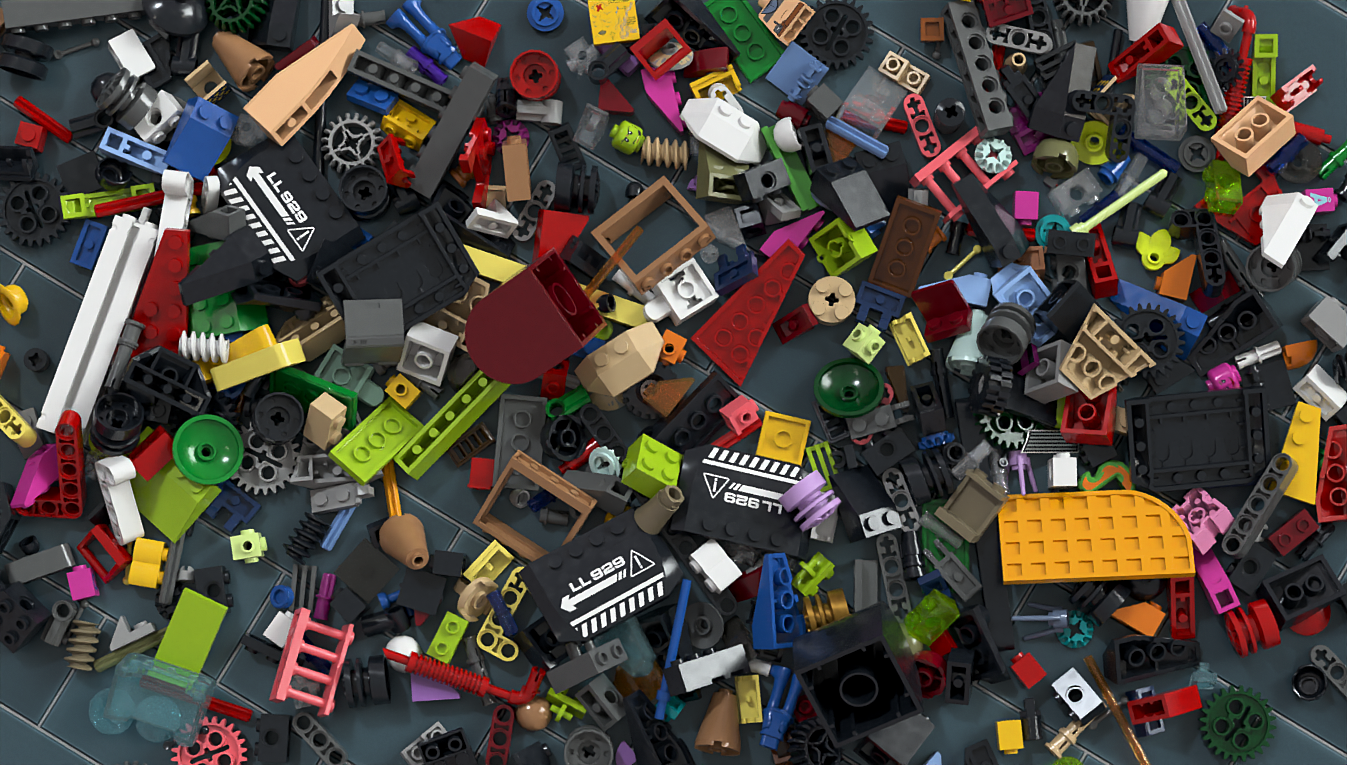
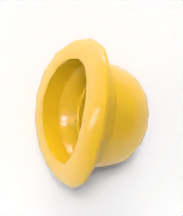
(12, 303)

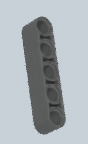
(1249, 512)

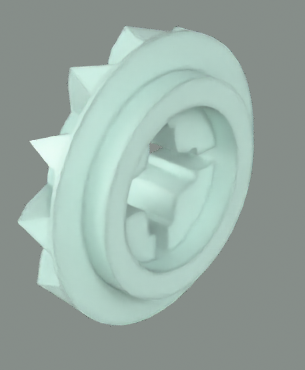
(991, 164)
(601, 455)

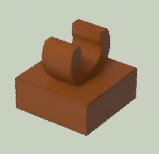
(932, 29)

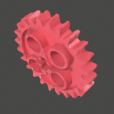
(229, 738)

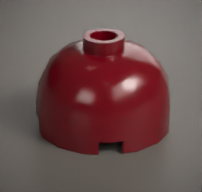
(932, 672)

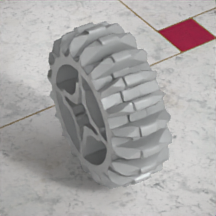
(360, 138)

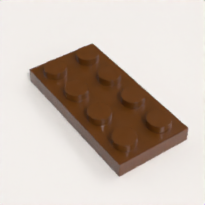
(904, 246)

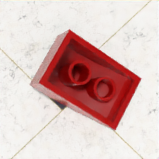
(1089, 420)

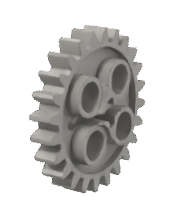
(254, 476)

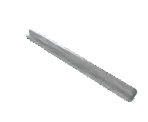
(1200, 56)

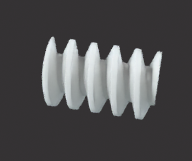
(204, 347)

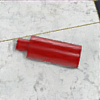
(1312, 133)
(583, 459)

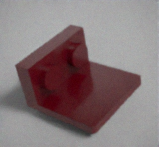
(1004, 11)
(943, 310)

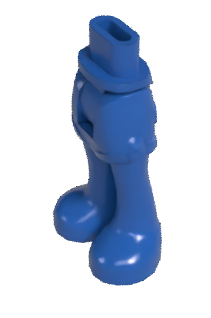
(435, 44)
(777, 720)

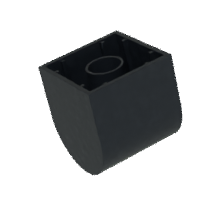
(858, 674)

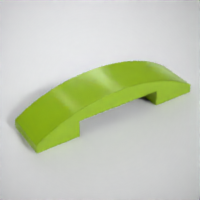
(1264, 65)
(82, 205)

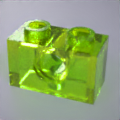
(1222, 187)
(931, 617)

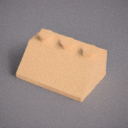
(1254, 135)

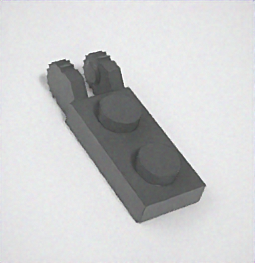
(877, 420)
(954, 572)

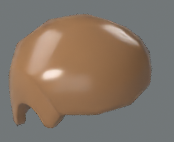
(534, 715)

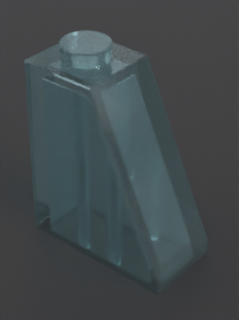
(635, 644)

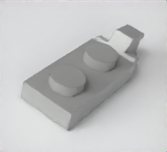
(339, 497)

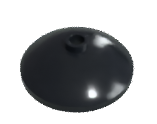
(177, 17)

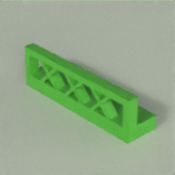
(797, 174)

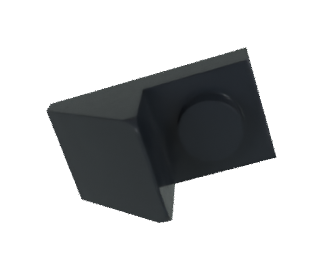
(1334, 246)

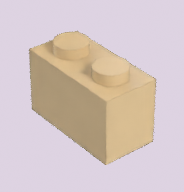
(325, 421)

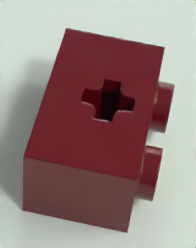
(1291, 533)

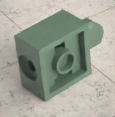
(351, 377)

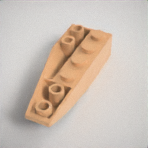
(303, 86)

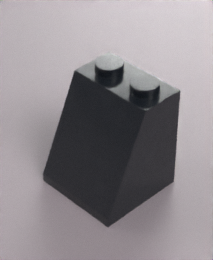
(1066, 309)
(895, 743)

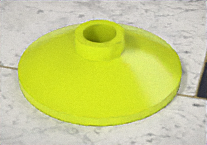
(1092, 152)

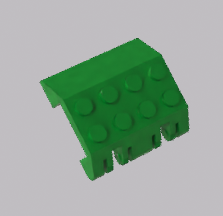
(220, 312)

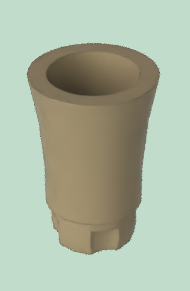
(657, 511)

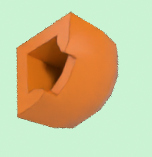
(1299, 354)

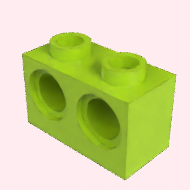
(448, 637)

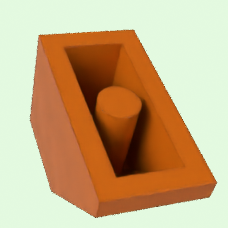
(1176, 280)
(1141, 617)

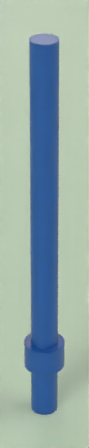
(663, 695)

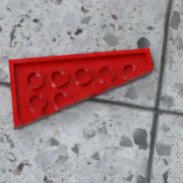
(160, 302)
(741, 323)

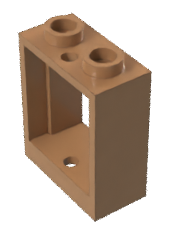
(516, 168)

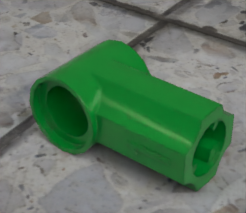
(569, 402)

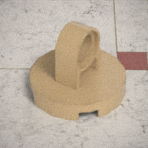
(473, 597)

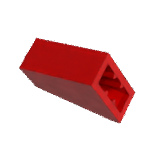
(555, 230)
(1164, 704)

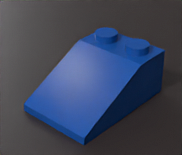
(200, 137)

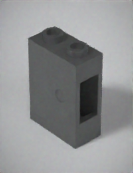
(586, 665)

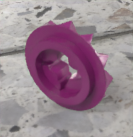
(514, 127)

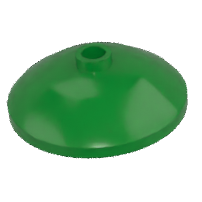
(218, 438)

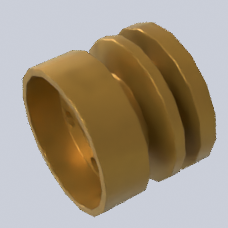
(824, 613)

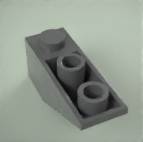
(219, 223)
(605, 488)

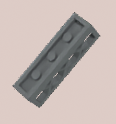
(864, 584)

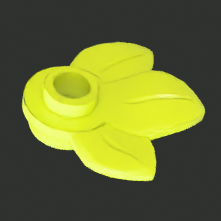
(1158, 246)

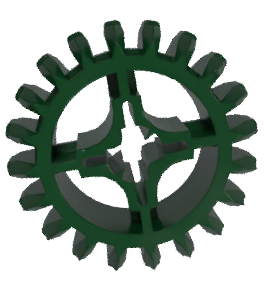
(247, 9)

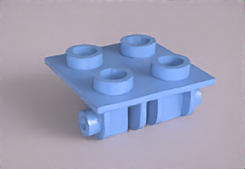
(796, 73)

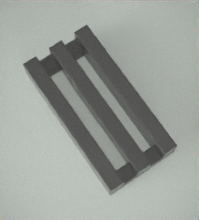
(296, 568)

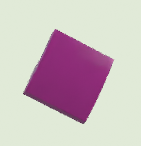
(1024, 137)

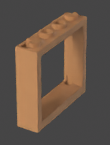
(636, 211)
(546, 479)

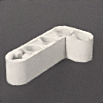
(177, 201)
(114, 479)

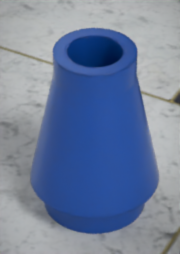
(1111, 171)

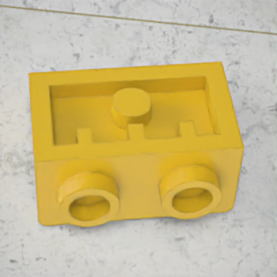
(408, 124)

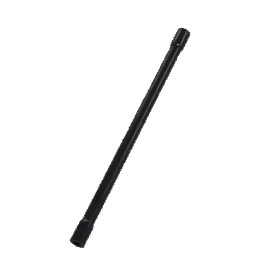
(321, 113)

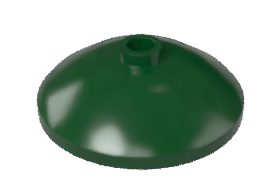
(848, 378)

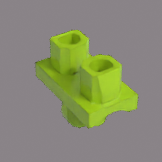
(812, 574)
(565, 706)

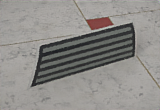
(1048, 442)

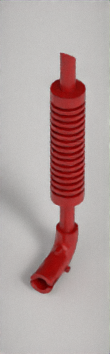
(1235, 94)
(465, 680)

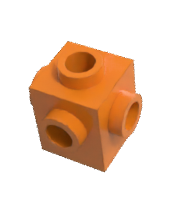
(677, 343)

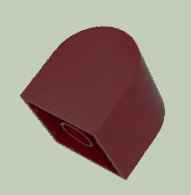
(531, 322)

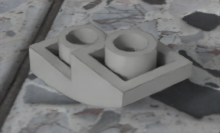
(412, 754)

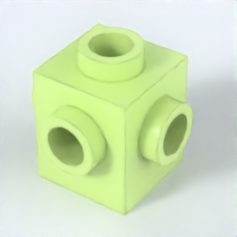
(864, 342)
(240, 542)

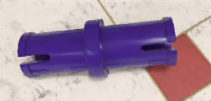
(427, 66)

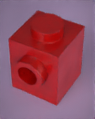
(31, 136)
(1027, 669)

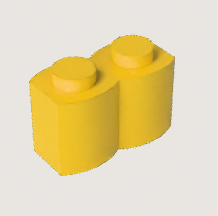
(148, 563)

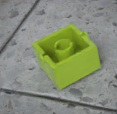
(841, 247)
(650, 466)

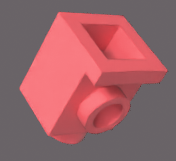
(739, 414)

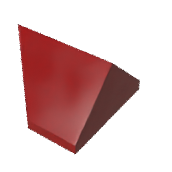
(475, 38)

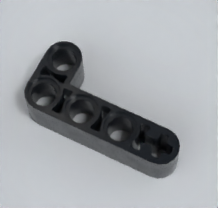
(1205, 252)

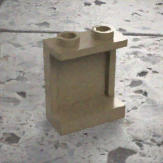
(973, 505)

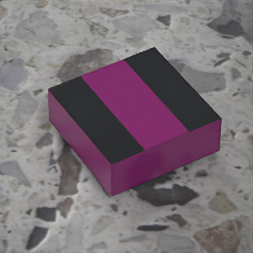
(1028, 360)

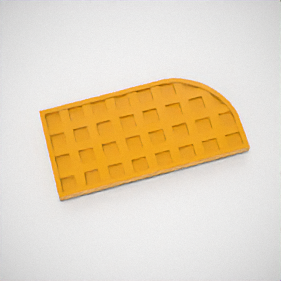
(1092, 538)

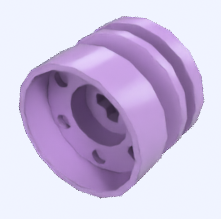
(810, 501)

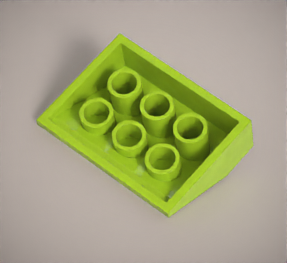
(171, 498)

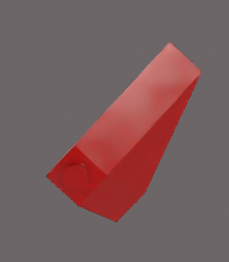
(1332, 486)

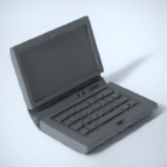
(373, 332)

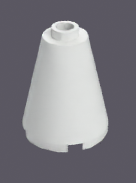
(1143, 16)

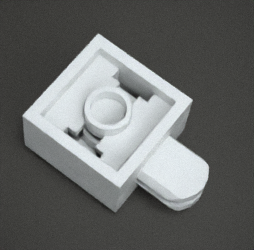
(682, 296)

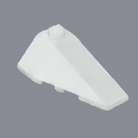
(1283, 224)

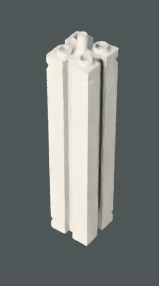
(100, 321)

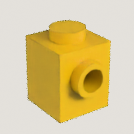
(402, 391)
(1009, 736)

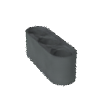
(40, 564)
(309, 736)

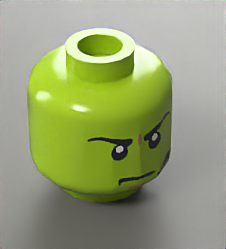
(627, 137)

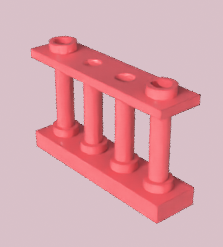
(942, 163)
(289, 667)

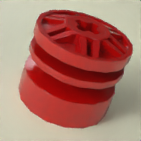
(524, 68)
(1248, 629)

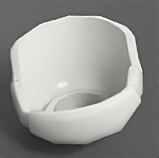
(786, 135)
(404, 645)

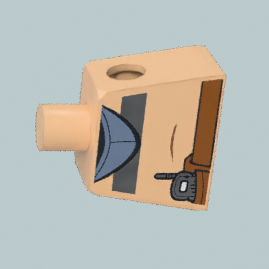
(785, 17)

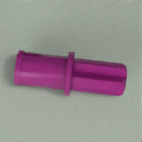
(324, 596)

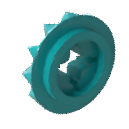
(1047, 223)
(1085, 626)

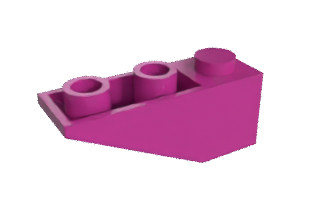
(664, 97)
(797, 232)
(36, 477)
(1214, 582)

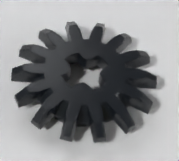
(1221, 61)

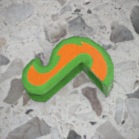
(1104, 474)

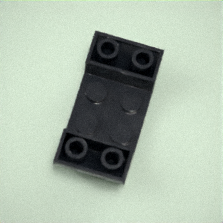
(9, 517)
(448, 749)

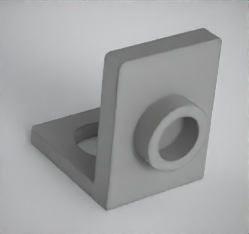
(1227, 25)

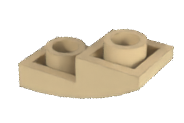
(904, 73)

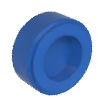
(281, 596)

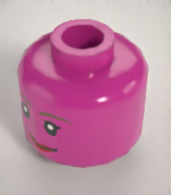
(1223, 377)

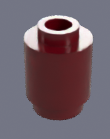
(798, 114)

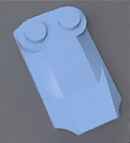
(1023, 287)

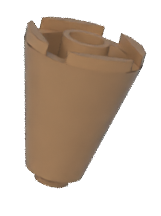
(243, 59)
(405, 540)
(720, 726)

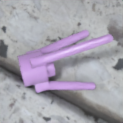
(1020, 462)

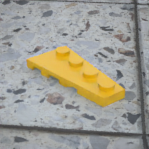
(1302, 446)

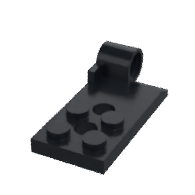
(678, 429)

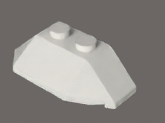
(725, 129)

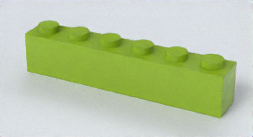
(449, 424)

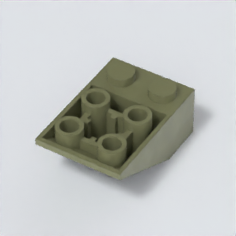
(716, 178)

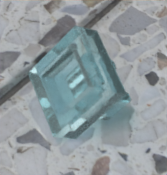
(1203, 678)

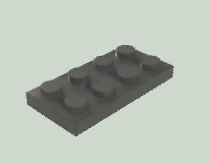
(519, 429)

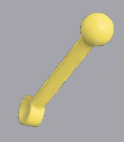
(949, 274)
(125, 579)

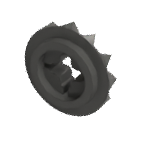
(1196, 142)

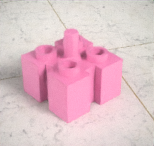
(1203, 518)

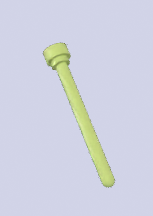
(1119, 203)

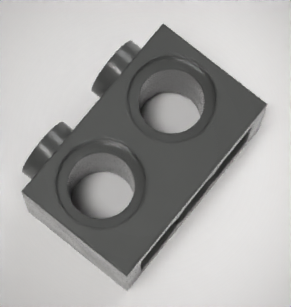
(823, 103)

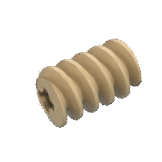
(665, 152)

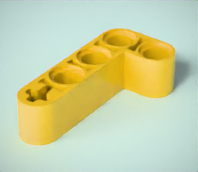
(249, 343)

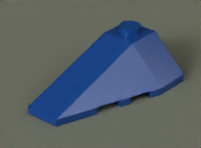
(1191, 319)
(776, 609)

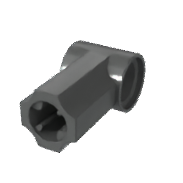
(58, 624)

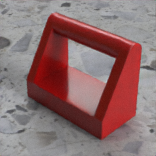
(653, 42)
(111, 545)

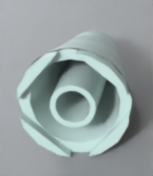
(964, 350)

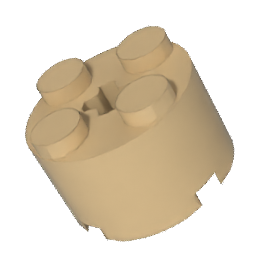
(842, 293)

